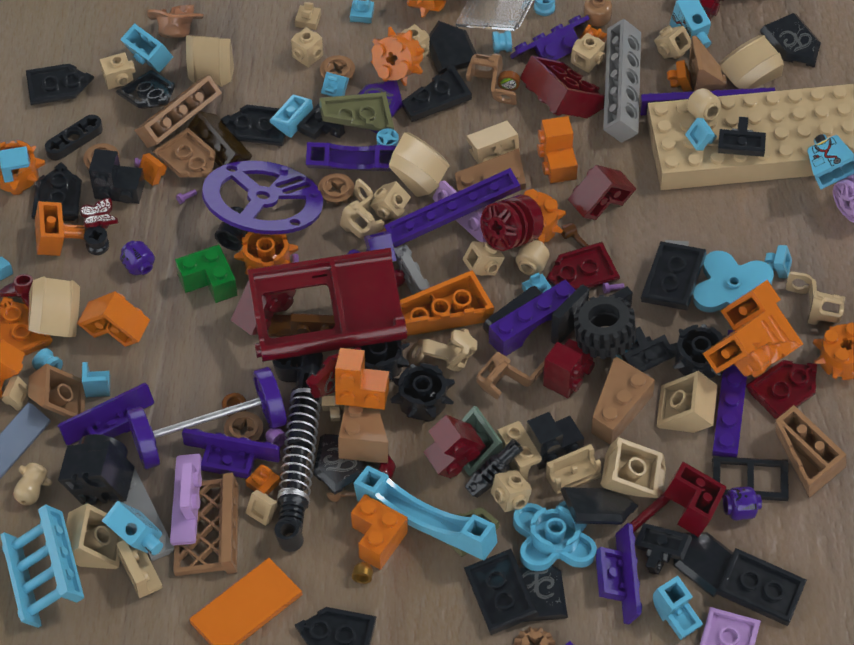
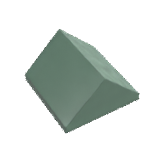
(487, 435)

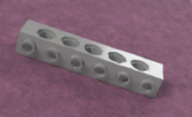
(622, 81)

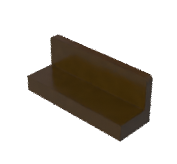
(219, 138)

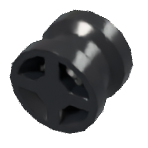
(93, 245)

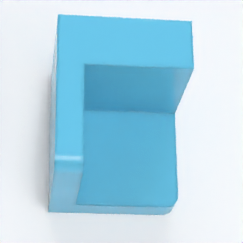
(13, 159)
(95, 383)

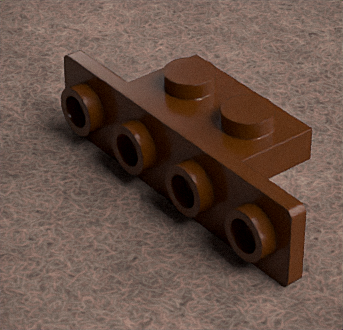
(299, 323)

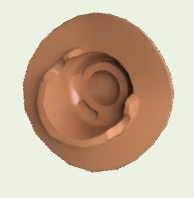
(176, 23)

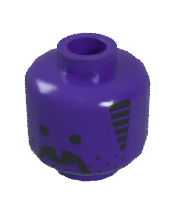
(137, 257)
(742, 503)

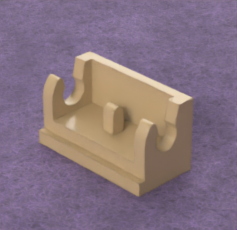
(493, 141)
(573, 469)

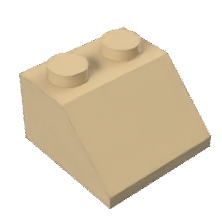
(687, 403)
(92, 539)

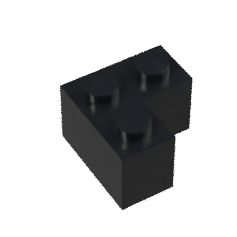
(115, 181)
(554, 438)

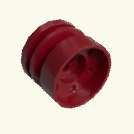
(512, 222)

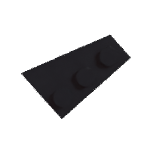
(440, 94)

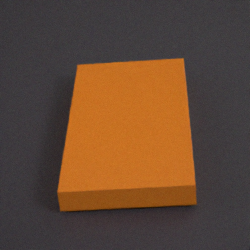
(246, 605)

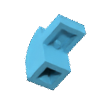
(672, 605)

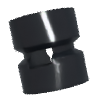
(230, 236)

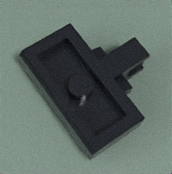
(314, 125)
(741, 140)
(647, 352)
(661, 545)

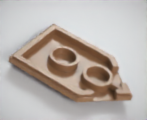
(187, 155)

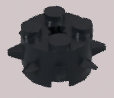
(690, 349)
(386, 357)
(422, 391)

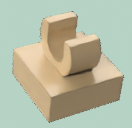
(308, 16)
(15, 393)
(328, 404)
(261, 507)

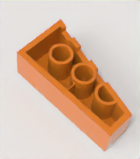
(447, 305)

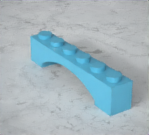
(468, 534)

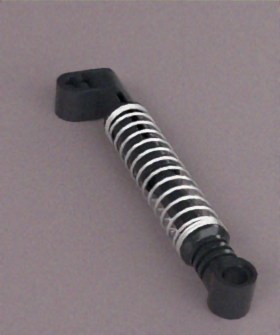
(300, 442)

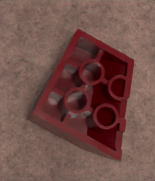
(562, 88)

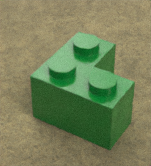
(208, 269)

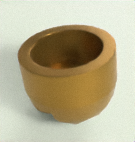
(362, 573)

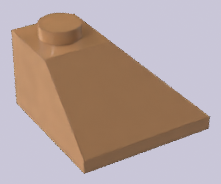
(704, 69)
(57, 391)

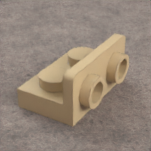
(528, 456)
(139, 569)

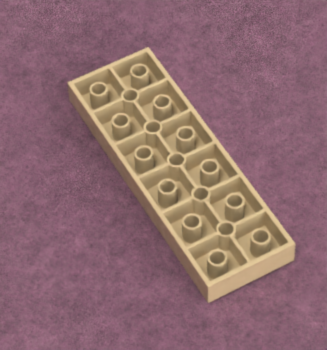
(786, 117)

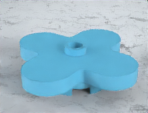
(728, 280)
(552, 536)

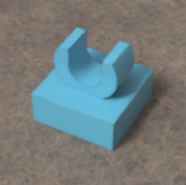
(362, 11)
(334, 85)
(700, 134)
(780, 261)
(537, 280)

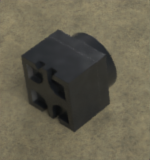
(97, 470)

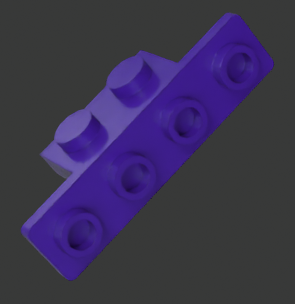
(554, 45)
(108, 417)
(229, 454)
(619, 575)

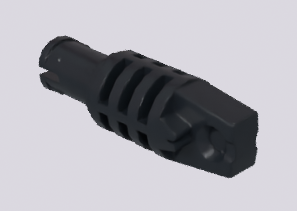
(499, 462)

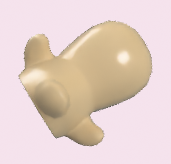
(29, 486)

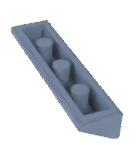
(20, 435)

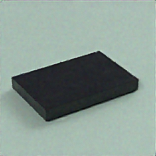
(673, 275)
(761, 587)
(501, 591)

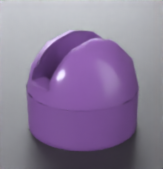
(276, 436)

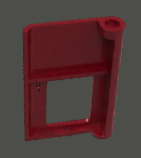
(361, 298)

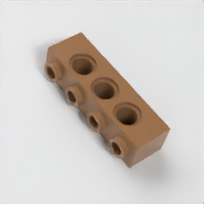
(178, 111)

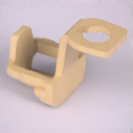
(361, 209)
(816, 299)
(455, 353)

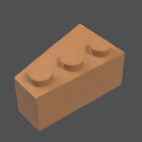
(621, 400)
(362, 435)
(809, 450)

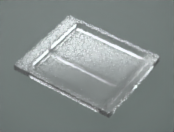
(494, 14)

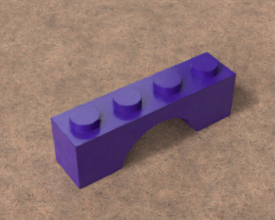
(349, 157)
(513, 329)

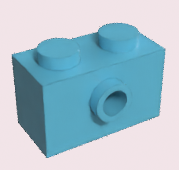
(146, 48)

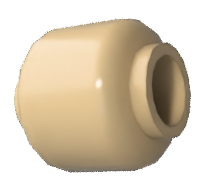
(704, 104)
(532, 257)

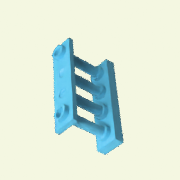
(62, 566)

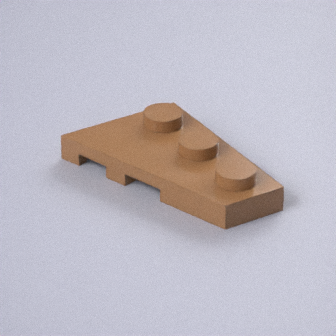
(490, 168)

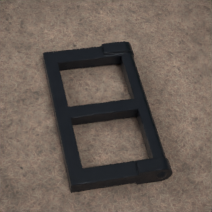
(783, 495)

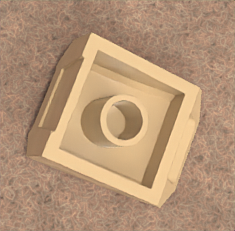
(209, 57)
(752, 64)
(418, 165)
(54, 307)
(633, 469)

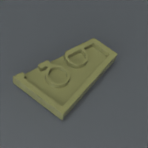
(360, 110)

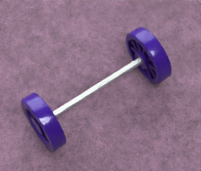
(268, 398)

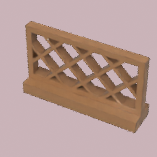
(227, 530)

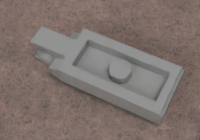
(411, 269)

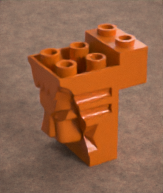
(759, 334)

